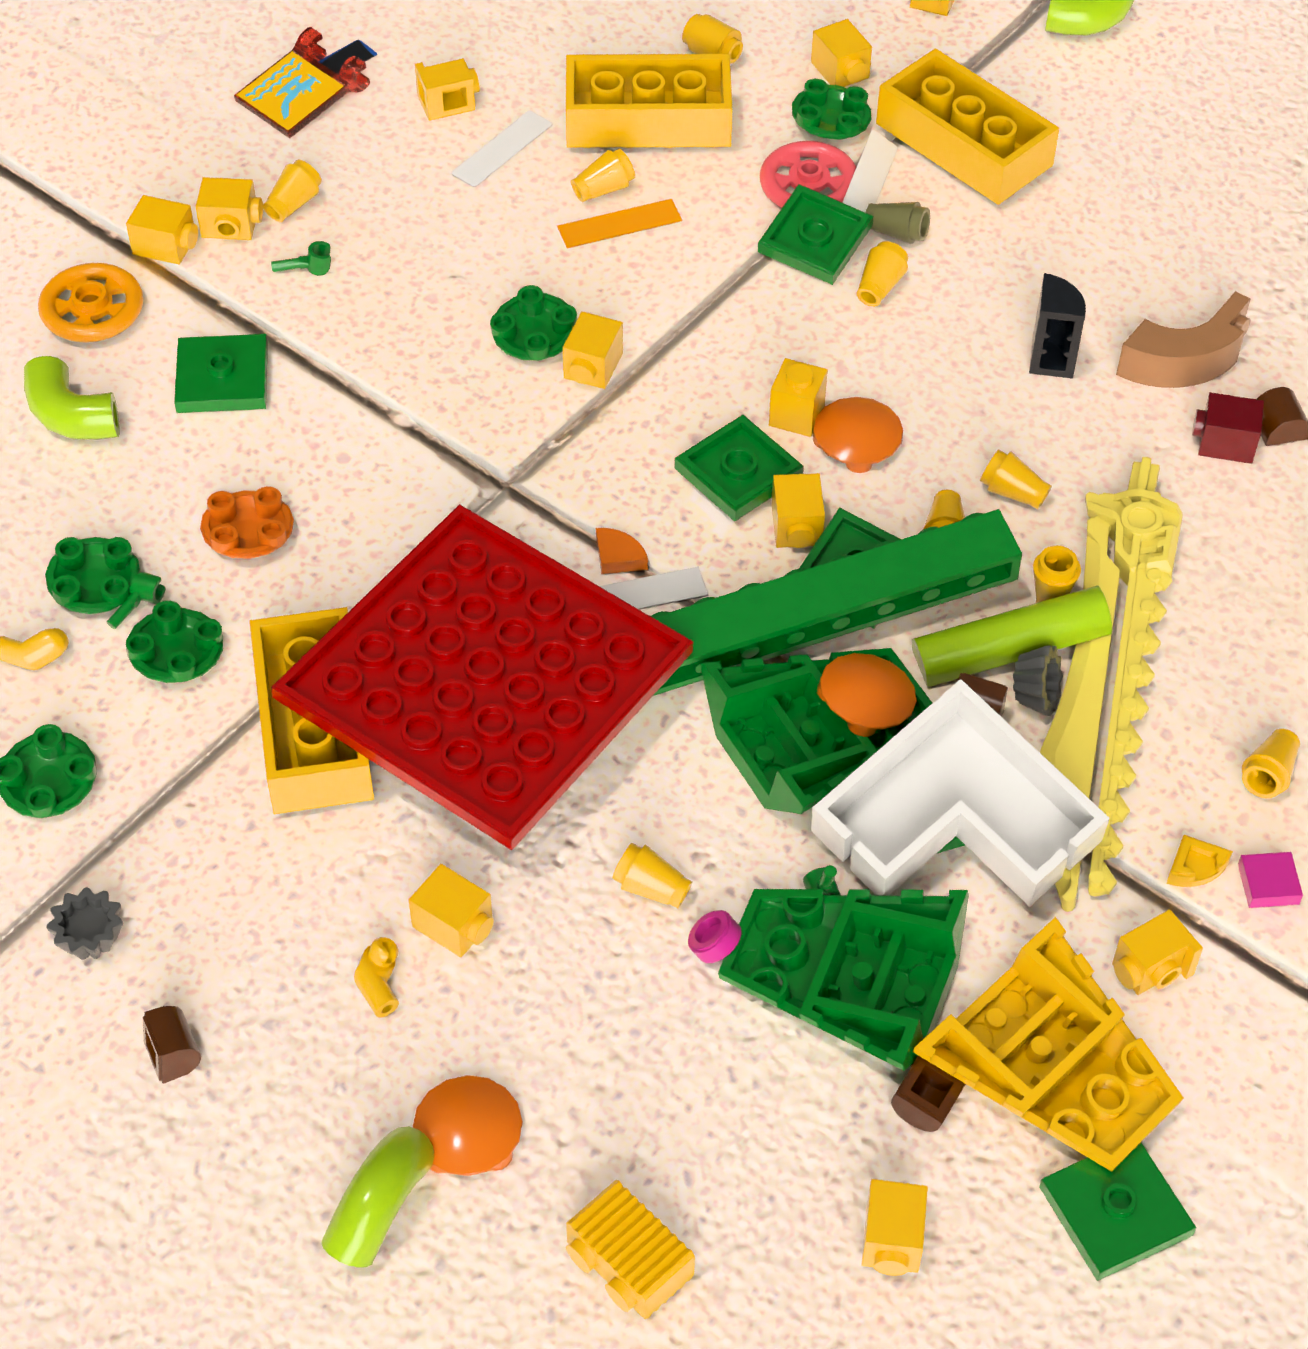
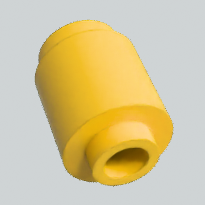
(711, 36)

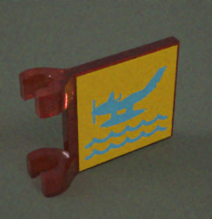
(300, 86)

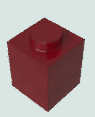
(1229, 427)

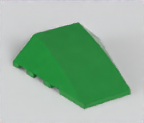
(784, 733)
(853, 962)

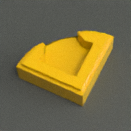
(1197, 863)

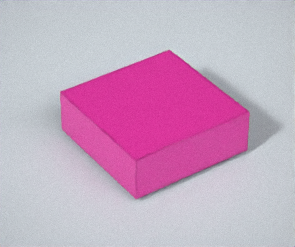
(1270, 879)

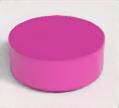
(714, 936)

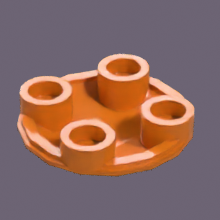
(858, 432)
(246, 522)
(867, 692)
(470, 1125)

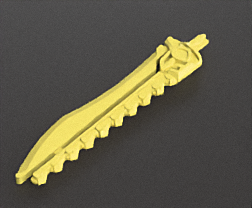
(1145, 549)

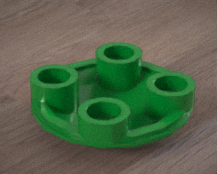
(831, 110)
(533, 324)
(91, 573)
(174, 643)
(47, 773)

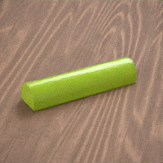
(1007, 635)

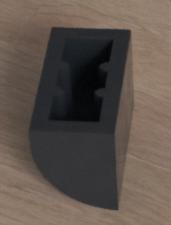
(1057, 328)

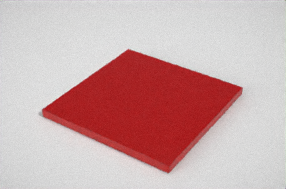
(483, 674)

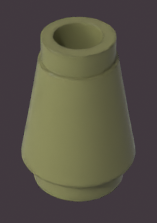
(901, 220)

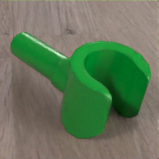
(317, 261)
(142, 588)
(823, 879)

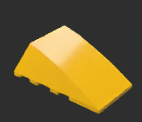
(1057, 1053)

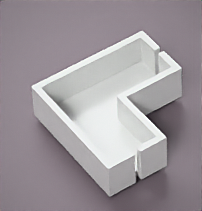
(966, 778)

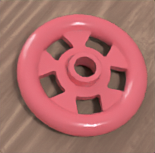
(807, 173)

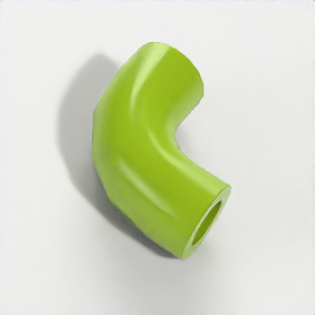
(1085, 16)
(63, 410)
(377, 1196)

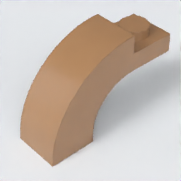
(1186, 356)

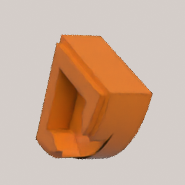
(619, 552)

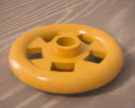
(90, 302)

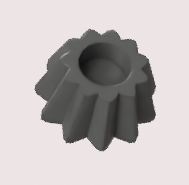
(1038, 679)
(85, 923)

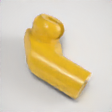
(36, 650)
(373, 975)

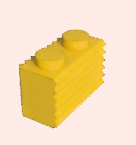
(629, 1250)

